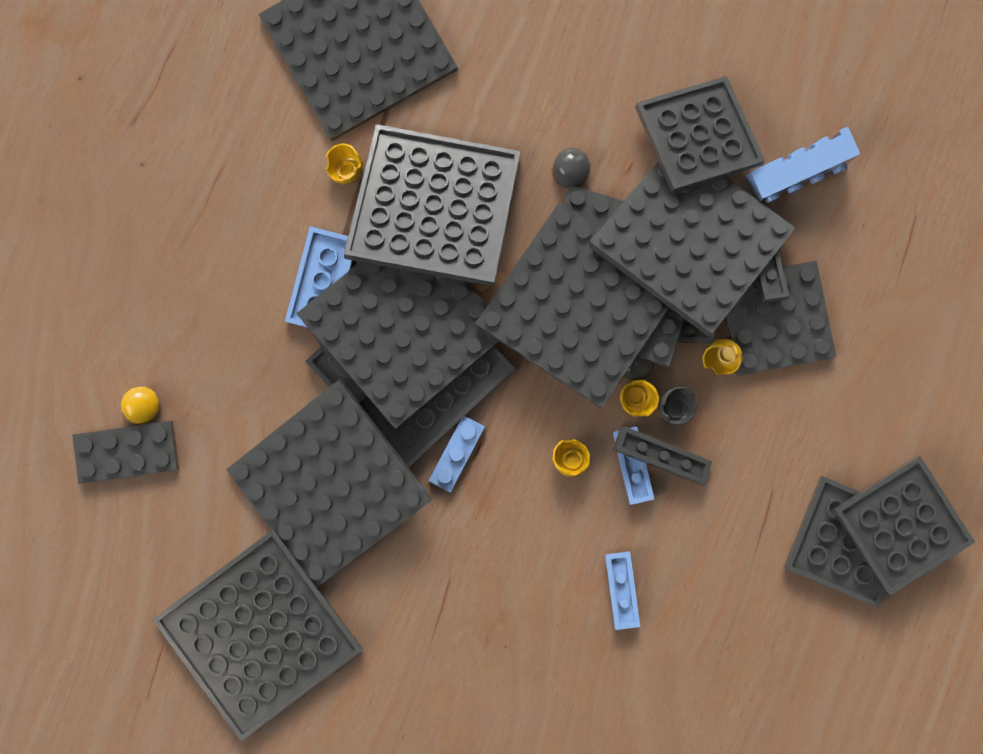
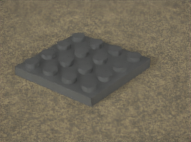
(699, 134)
(785, 330)
(904, 525)
(826, 550)

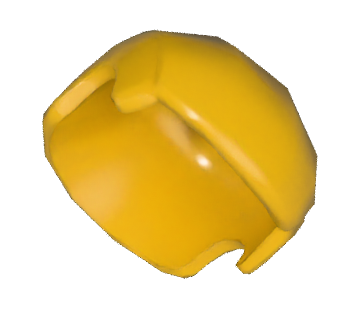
(343, 164)
(723, 356)
(639, 398)
(140, 405)
(571, 458)

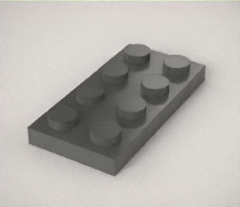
(125, 452)

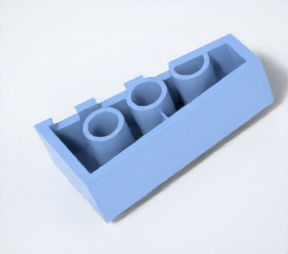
(803, 166)

